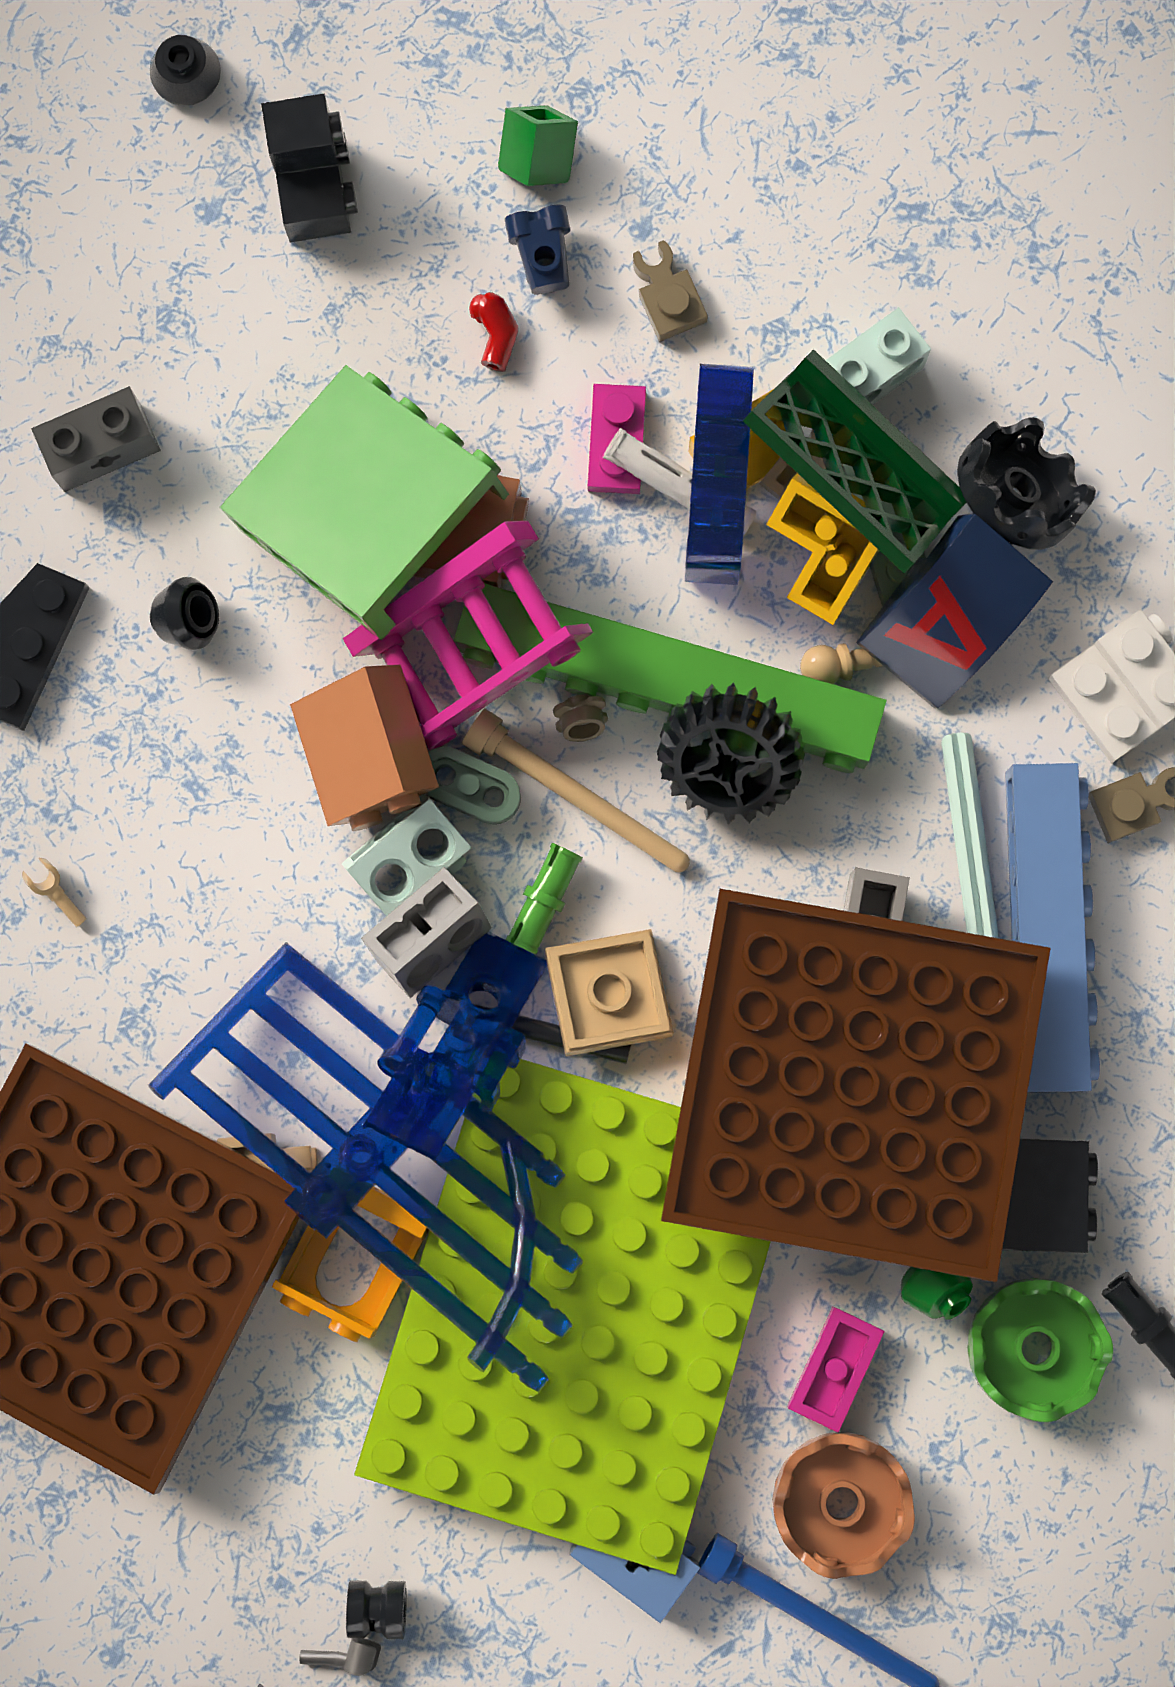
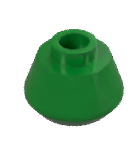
(936, 1292)

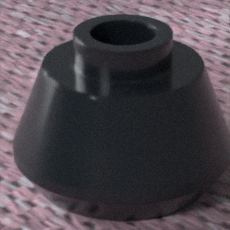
(184, 70)
(185, 614)

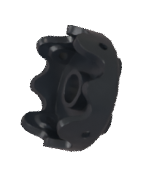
(1014, 459)

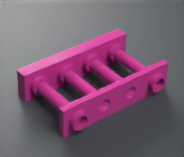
(462, 580)

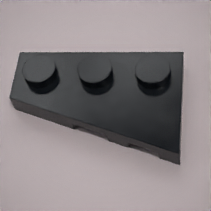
(32, 634)

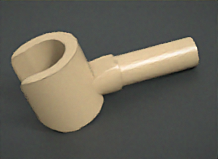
(55, 893)

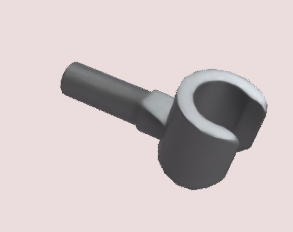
(359, 1659)

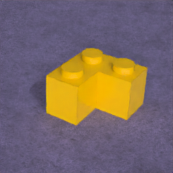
(838, 549)

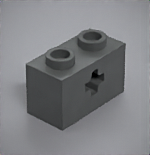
(96, 439)

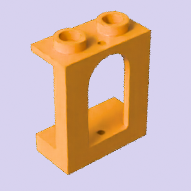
(366, 1315)

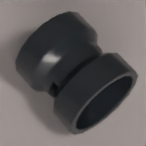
(376, 1609)

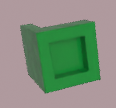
(537, 145)

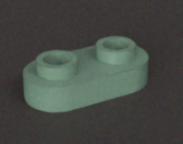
(471, 784)

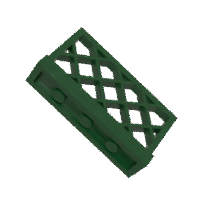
(860, 436)

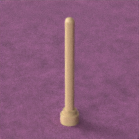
(491, 737)

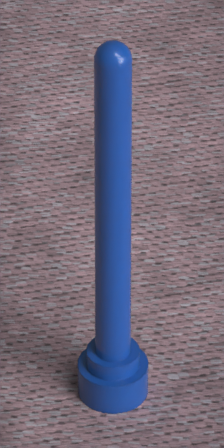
(726, 1564)

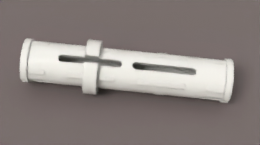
(656, 470)

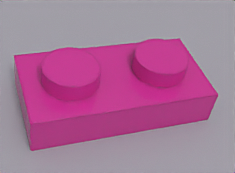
(614, 409)
(835, 1369)

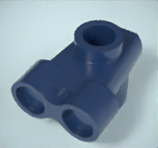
(541, 237)

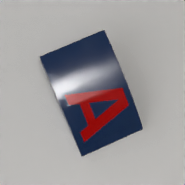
(954, 610)

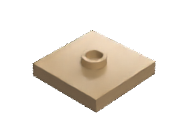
(608, 992)

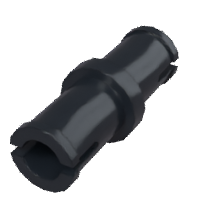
(1148, 1322)

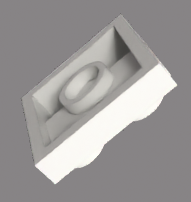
(1122, 684)

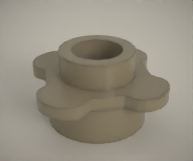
(581, 717)

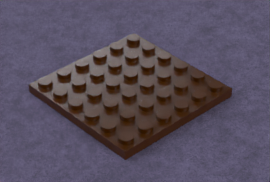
(856, 1085)
(122, 1265)

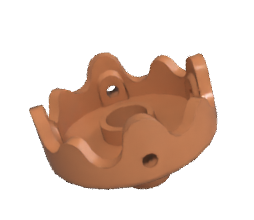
(849, 1544)

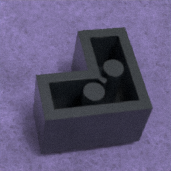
(307, 157)

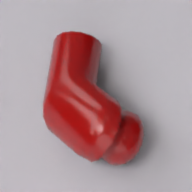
(500, 325)

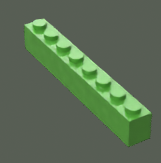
(662, 671)

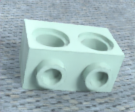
(882, 356)
(398, 845)

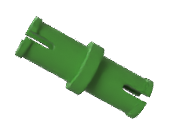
(544, 898)

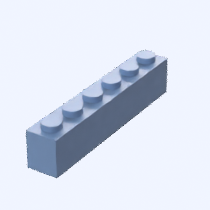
(1050, 912)

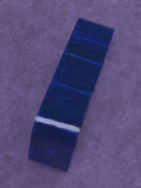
(719, 474)

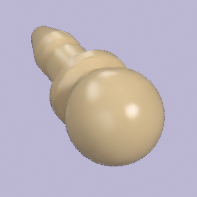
(831, 664)

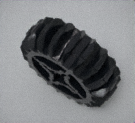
(741, 740)

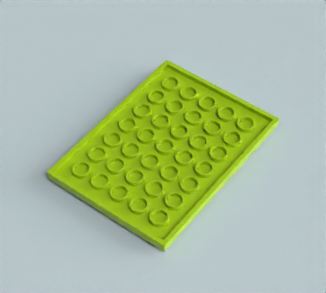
(636, 1383)

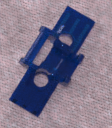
(468, 1056)

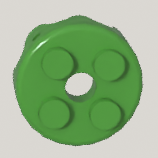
(1077, 1357)

